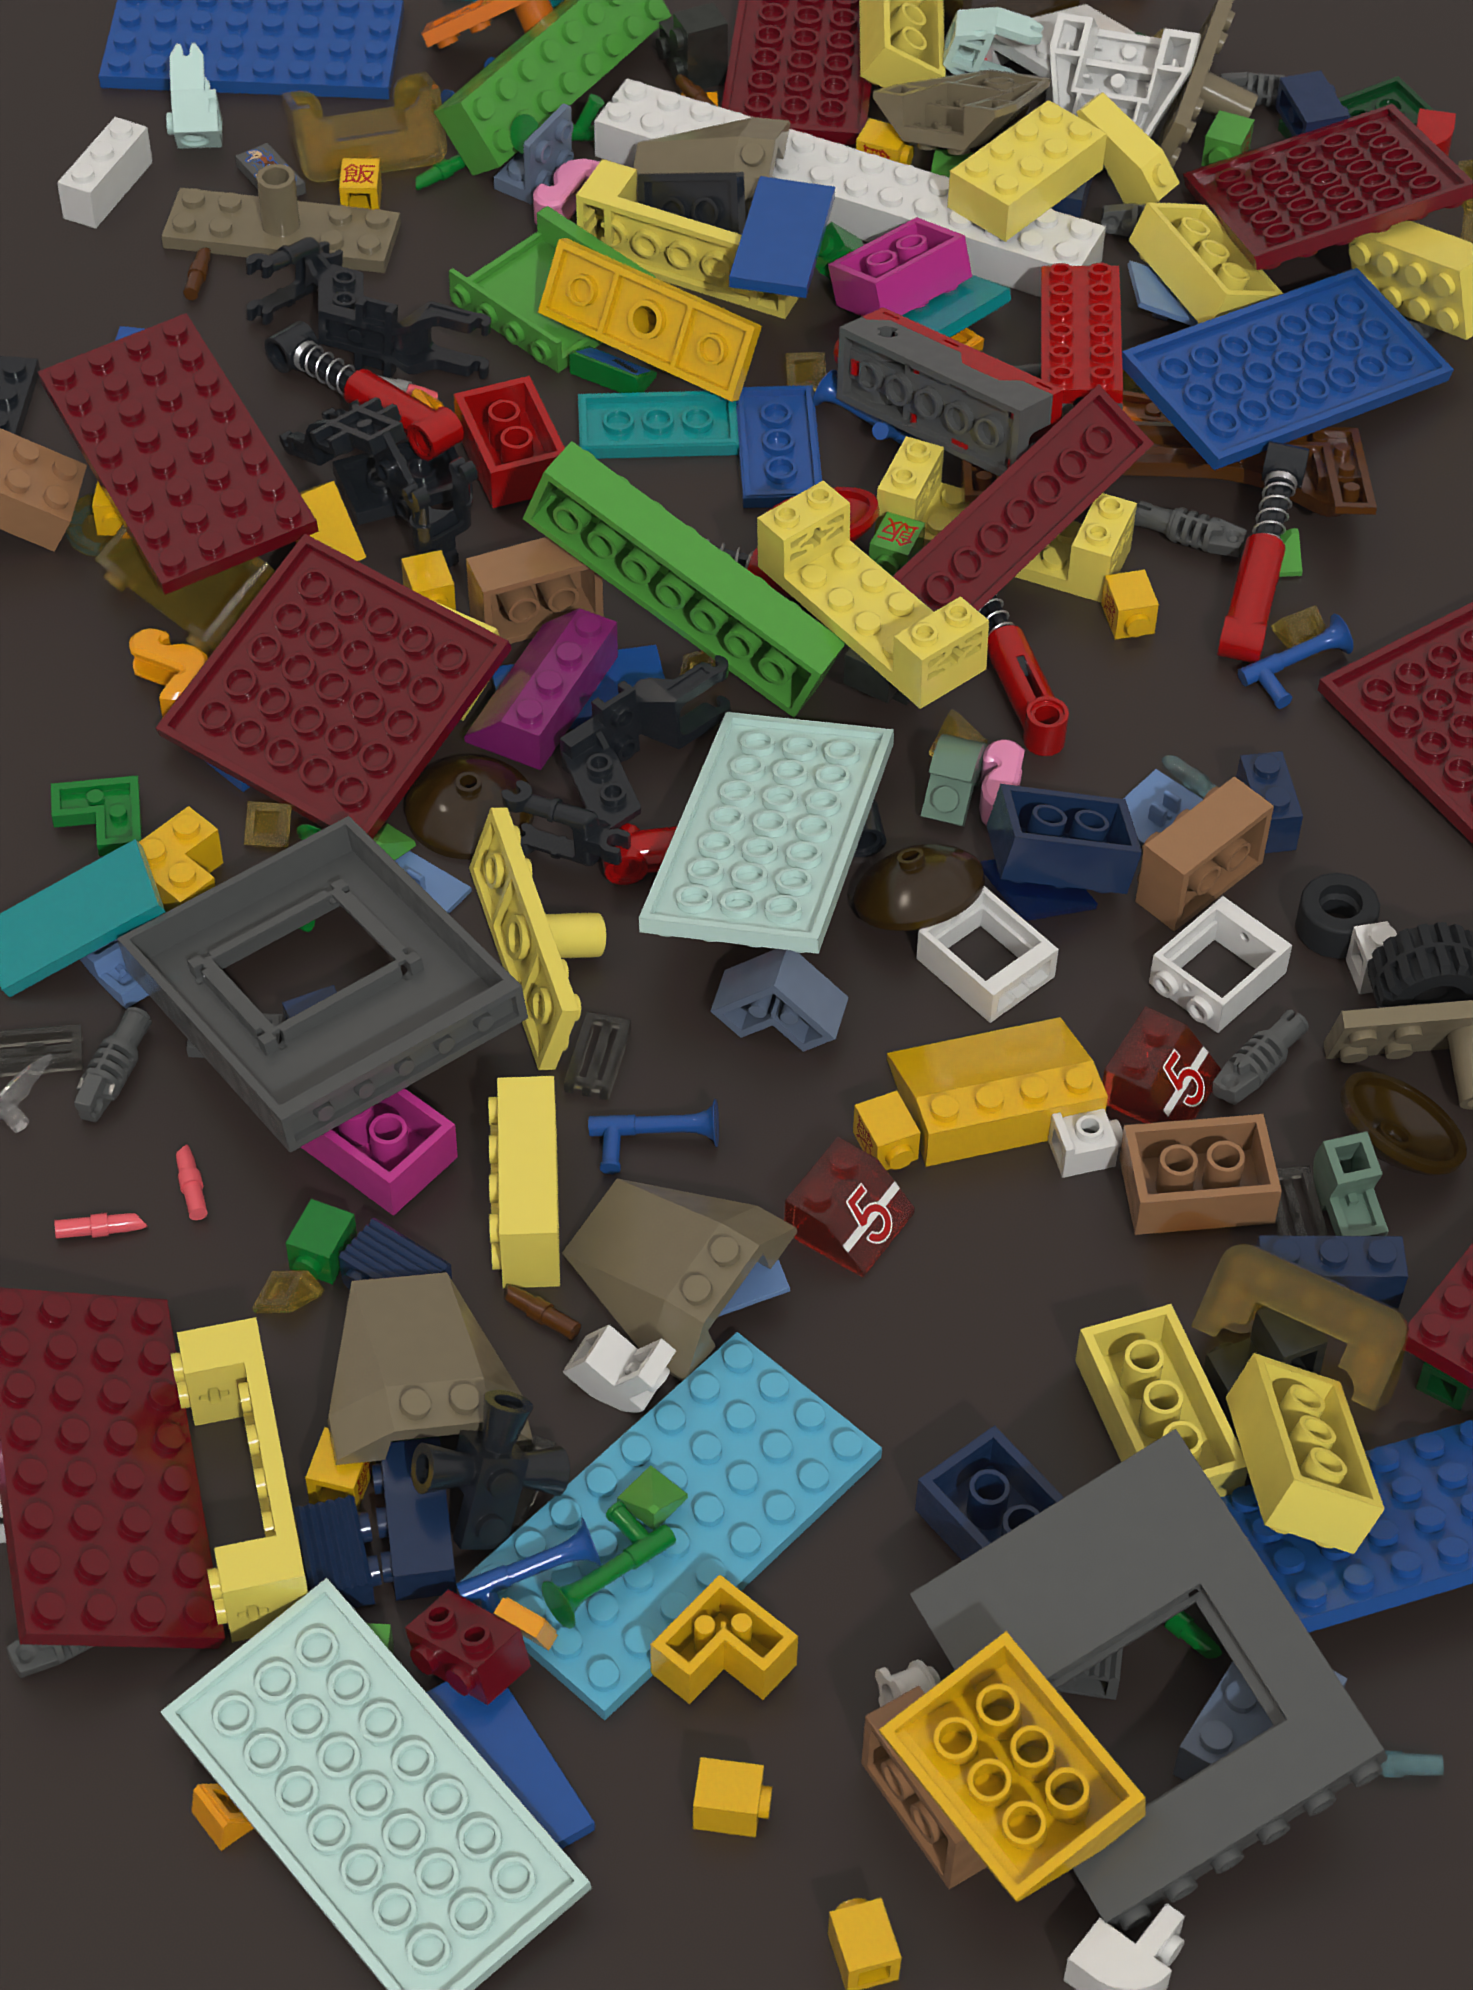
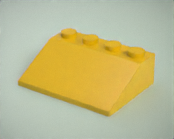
(995, 1088)
(1015, 1769)

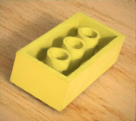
(901, 41)
(1026, 170)
(1198, 260)
(1420, 274)
(524, 1182)
(1153, 1383)
(1304, 1454)

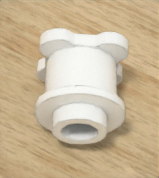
(897, 1684)

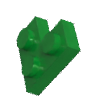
(107, 802)

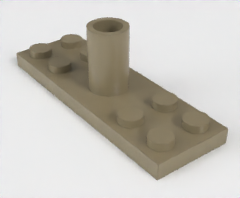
(1204, 89)
(264, 223)
(1406, 1030)

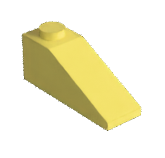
(1130, 156)

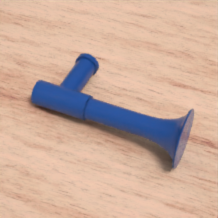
(827, 392)
(1334, 637)
(615, 1126)
(486, 1585)

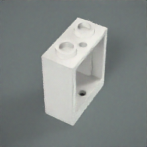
(1229, 927)
(1009, 986)

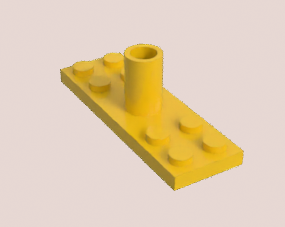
(649, 319)

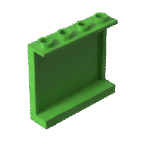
(514, 285)

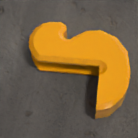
(165, 663)

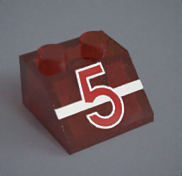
(1159, 1071)
(848, 1207)

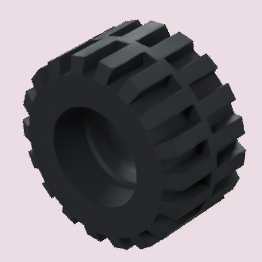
(1423, 966)

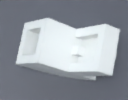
(618, 1371)
(1114, 1962)

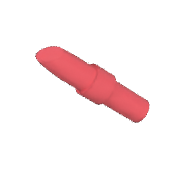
(191, 1183)
(98, 1225)

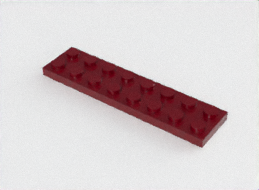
(1027, 505)

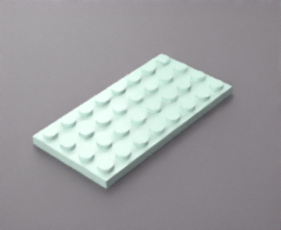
(768, 833)
(375, 1799)

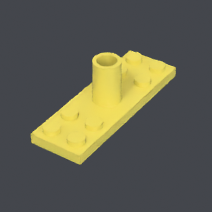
(529, 939)

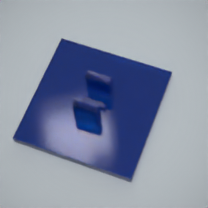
(1038, 900)

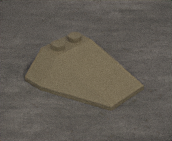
(959, 108)
(729, 147)
(672, 1262)
(410, 1367)

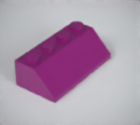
(547, 688)

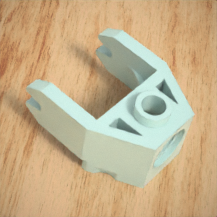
(974, 32)
(195, 106)

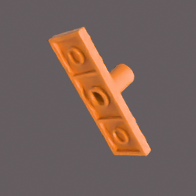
(478, 17)

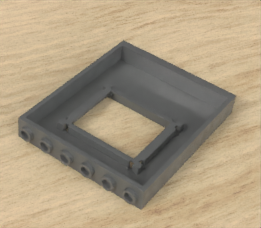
(353, 1043)
(1112, 1570)

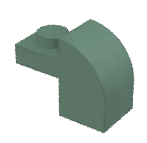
(952, 778)
(1345, 1183)

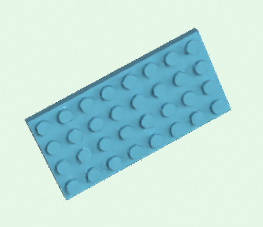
(757, 1472)

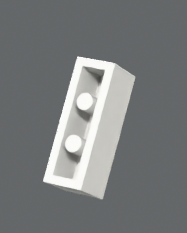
(105, 172)

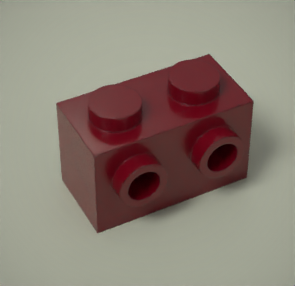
(467, 1647)

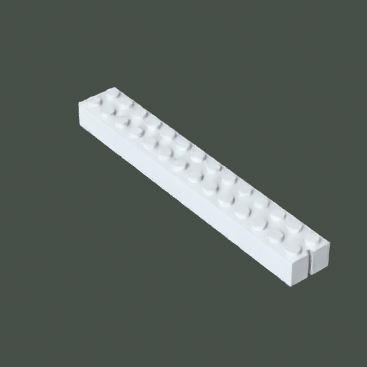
(870, 190)

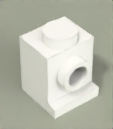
(1362, 944)
(1084, 1142)

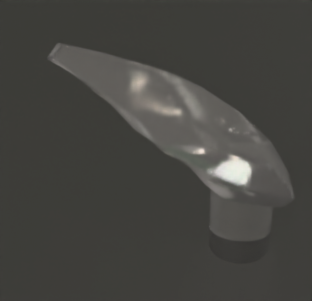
(19, 1089)

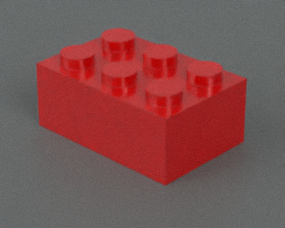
(507, 438)

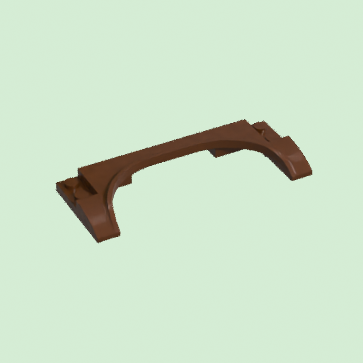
(1332, 486)

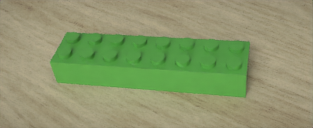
(542, 71)
(682, 578)

